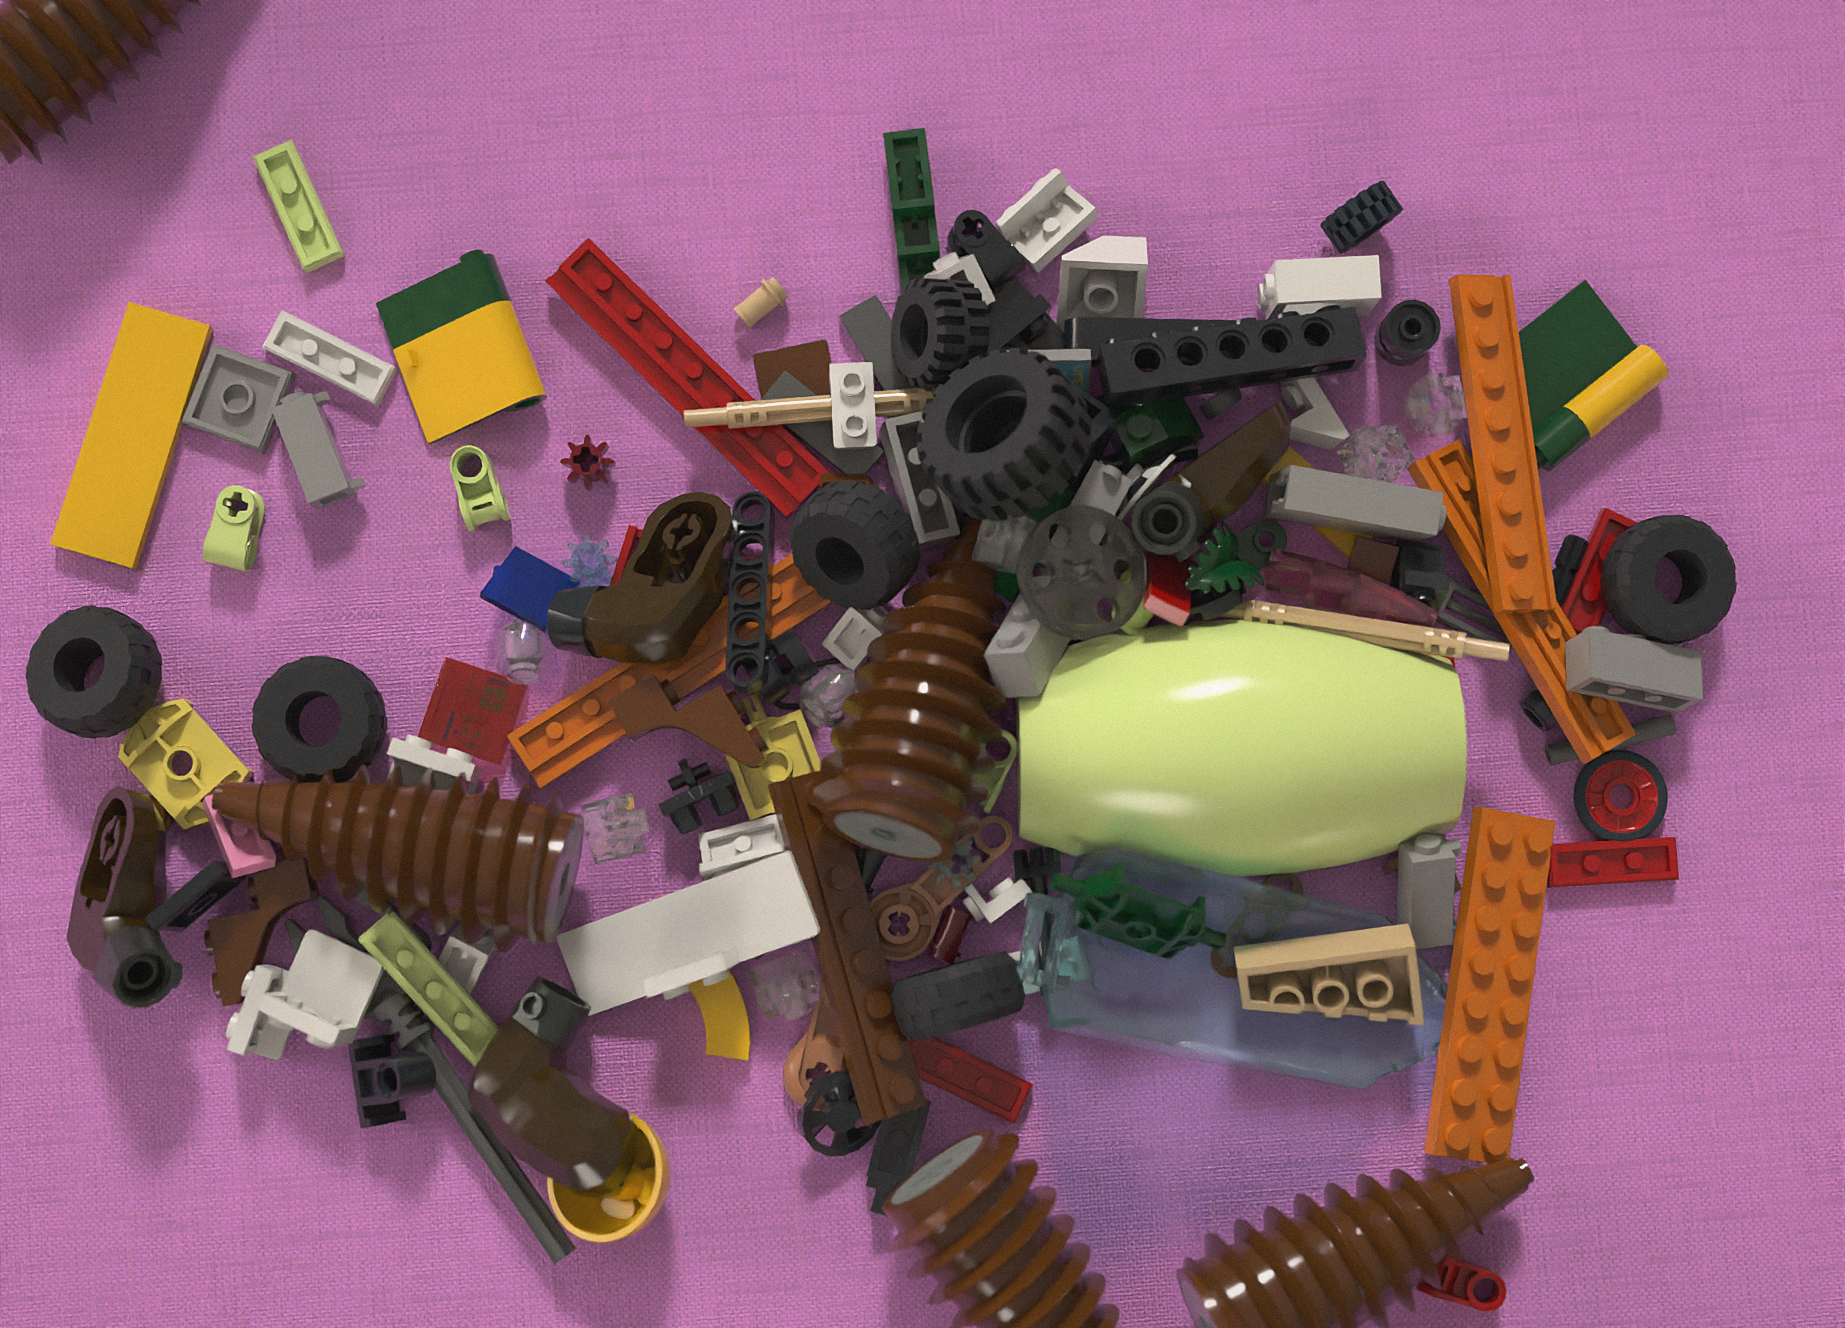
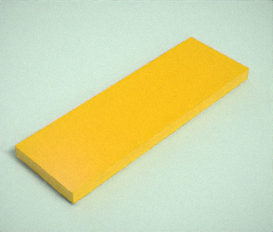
(132, 436)

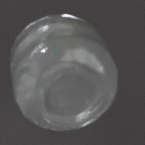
(523, 652)
(824, 695)

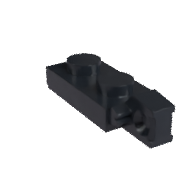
(895, 1153)

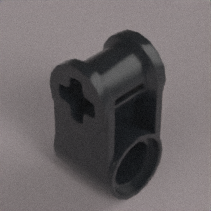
(994, 254)

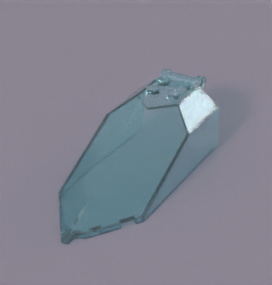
(1193, 1012)

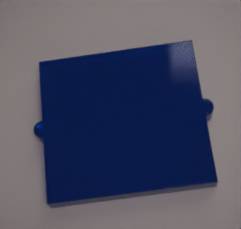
(525, 587)

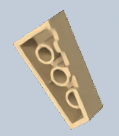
(1335, 974)

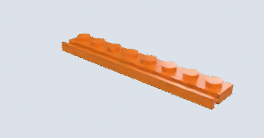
(1502, 444)
(1538, 637)
(585, 720)

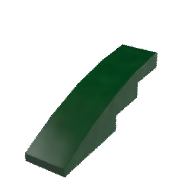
(912, 203)

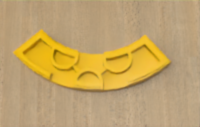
(724, 1018)

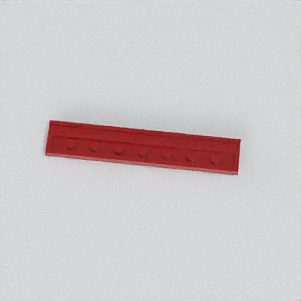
(683, 374)

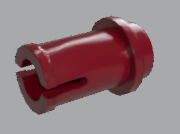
(950, 935)

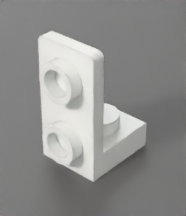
(852, 405)

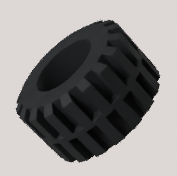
(938, 329)

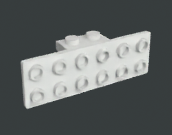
(689, 934)

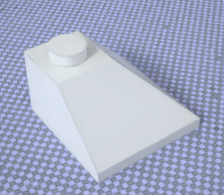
(1103, 279)

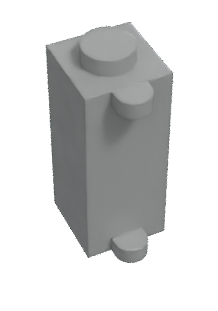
(314, 449)
(1102, 488)
(1427, 888)

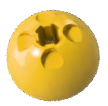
(624, 1208)

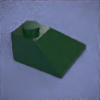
(1153, 430)

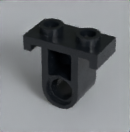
(1420, 573)
(387, 1078)

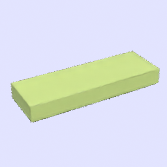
(298, 206)

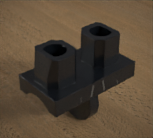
(682, 808)

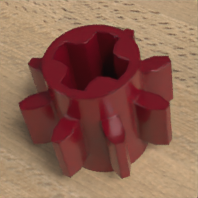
(579, 454)

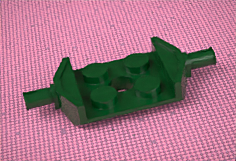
(1135, 915)

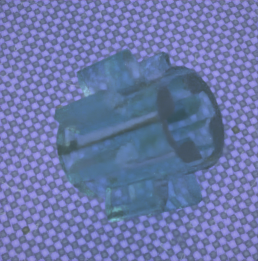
(589, 549)
(946, 872)

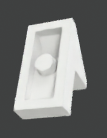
(1317, 421)

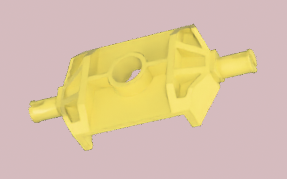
(155, 742)

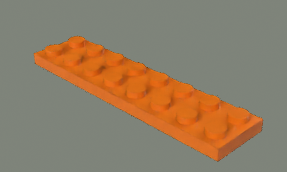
(1489, 986)

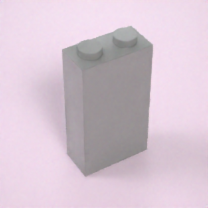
(1354, 504)

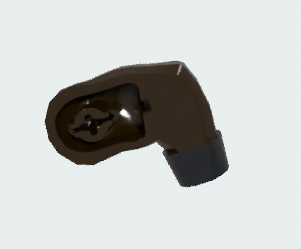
(664, 591)

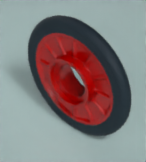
(1647, 800)

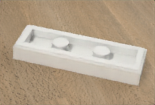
(330, 358)

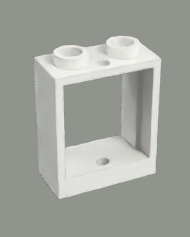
(1320, 282)

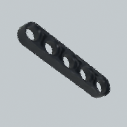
(755, 610)

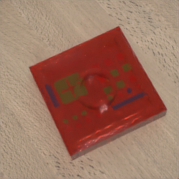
(472, 711)

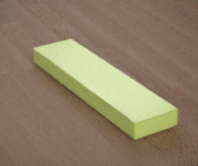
(430, 985)

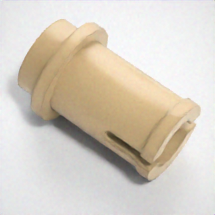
(761, 302)

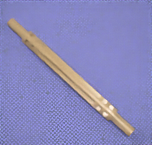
(804, 409)
(1373, 631)

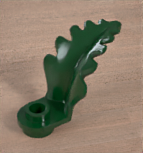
(1235, 557)

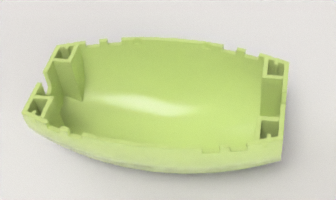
(1241, 748)

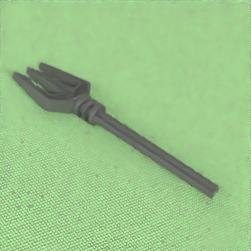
(394, 1004)

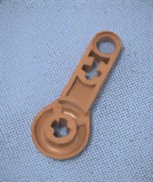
(925, 900)
(817, 1045)

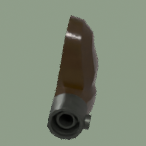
(1212, 487)
(114, 893)
(542, 1106)

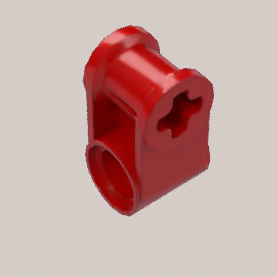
(1458, 1283)

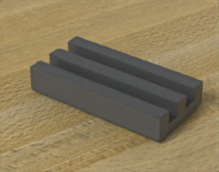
(1479, 618)

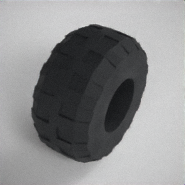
(854, 544)
(1705, 572)
(65, 653)
(279, 710)
(958, 996)

